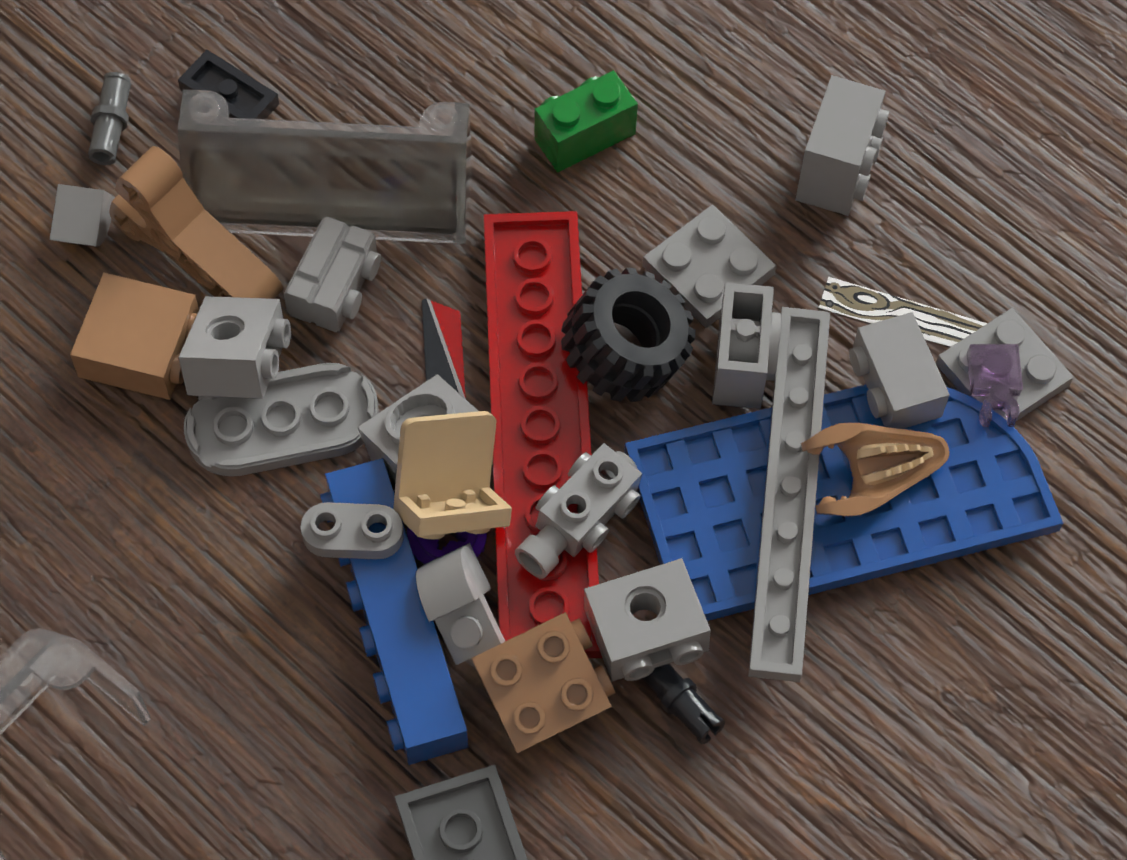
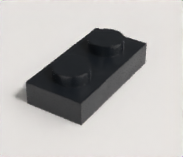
(242, 93)

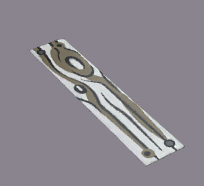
(877, 306)

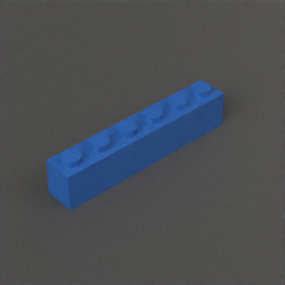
(398, 630)

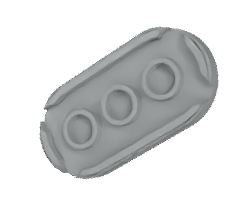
(300, 420)

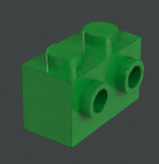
(585, 120)

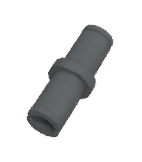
(109, 118)

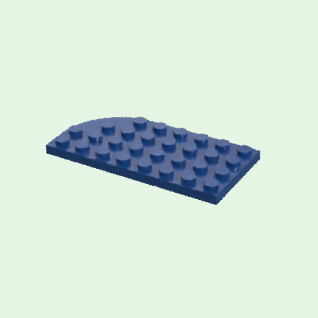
(708, 489)

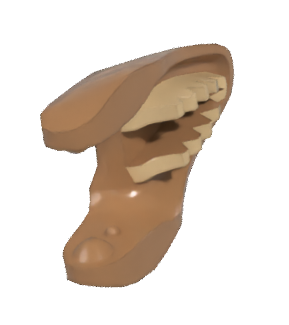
(881, 463)

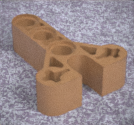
(166, 214)

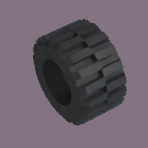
(644, 309)

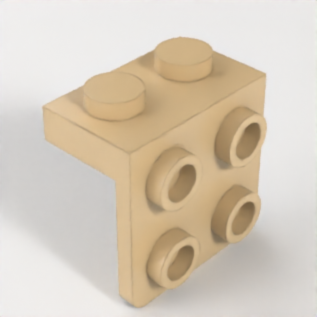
(447, 475)

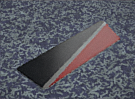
(443, 344)

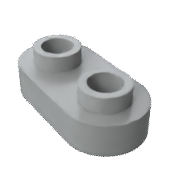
(351, 534)

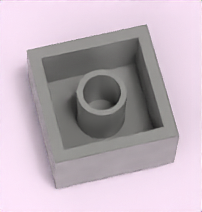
(842, 146)

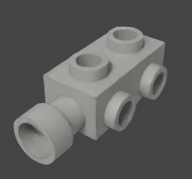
(596, 504)

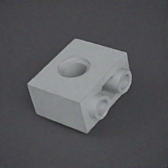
(746, 345)
(234, 347)
(382, 431)
(636, 646)

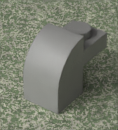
(453, 597)

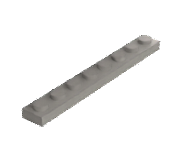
(789, 498)

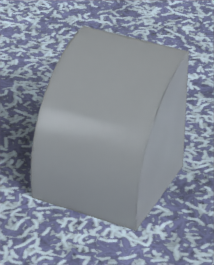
(81, 215)

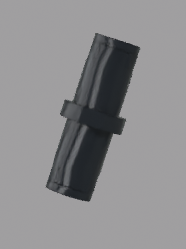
(680, 698)

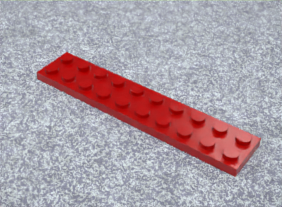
(536, 405)

